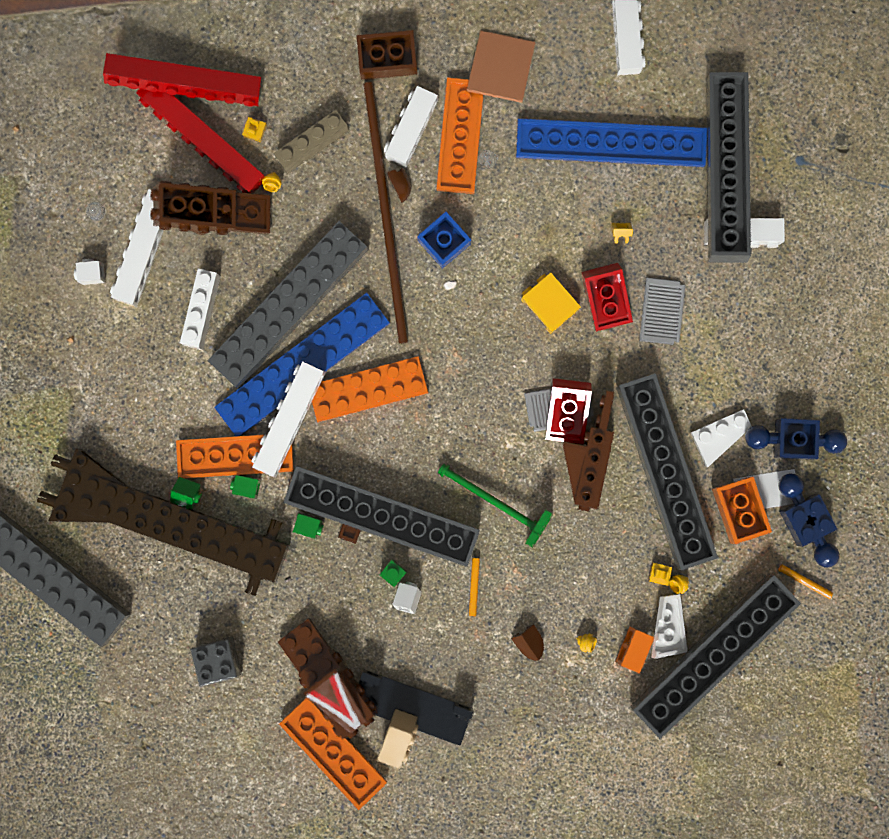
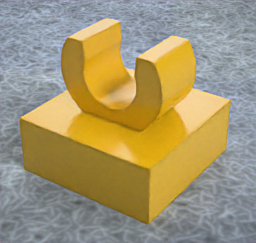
(254, 129)
(621, 229)
(660, 574)

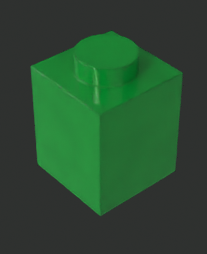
(245, 486)
(185, 493)
(308, 526)
(393, 573)

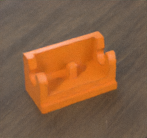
(634, 649)

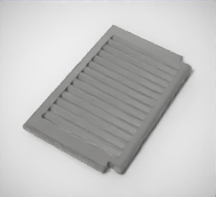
(662, 311)
(538, 408)

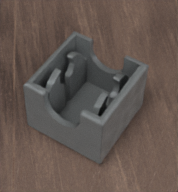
(216, 661)

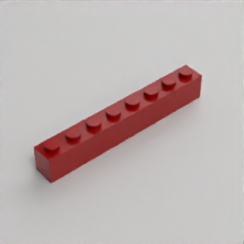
(181, 80)
(205, 140)

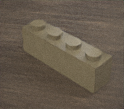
(311, 141)

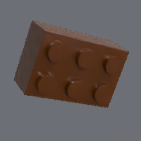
(386, 55)

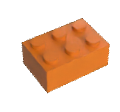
(741, 510)

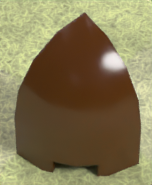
(400, 183)
(530, 643)

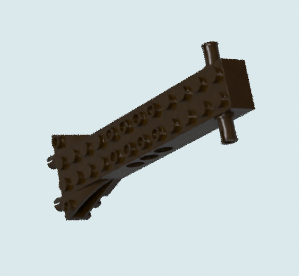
(99, 496)

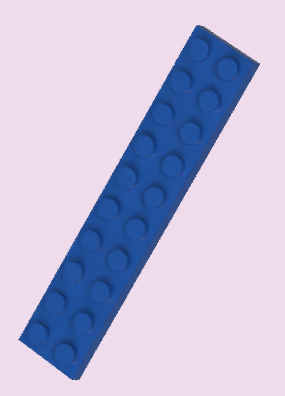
(611, 142)
(320, 349)

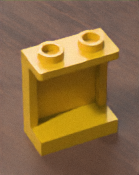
(550, 302)

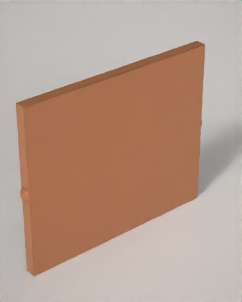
(501, 66)

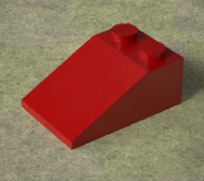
(607, 296)
(568, 411)

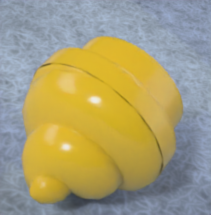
(271, 182)
(679, 584)
(587, 642)

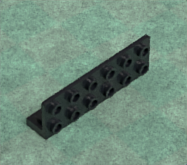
(434, 713)

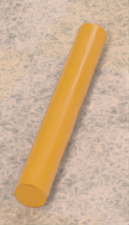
(805, 581)
(474, 587)

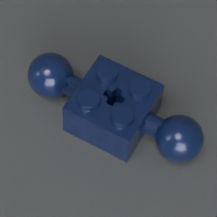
(807, 431)
(796, 517)

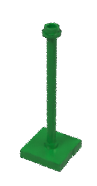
(536, 527)

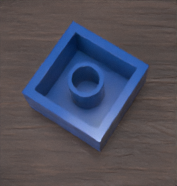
(444, 240)

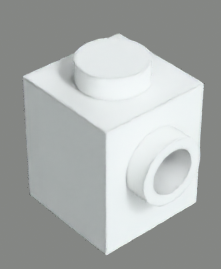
(89, 272)
(407, 597)

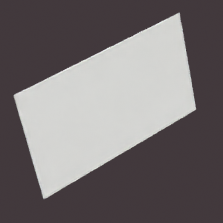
(768, 488)

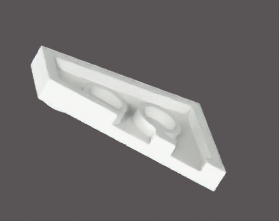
(720, 435)
(670, 628)

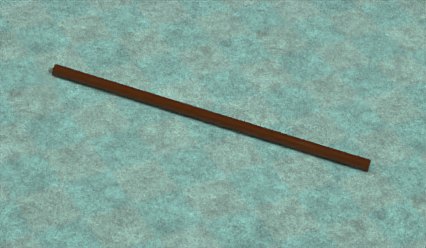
(385, 213)

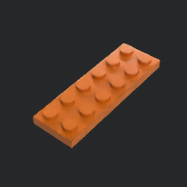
(459, 138)
(369, 389)
(222, 457)
(332, 754)

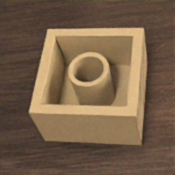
(398, 739)

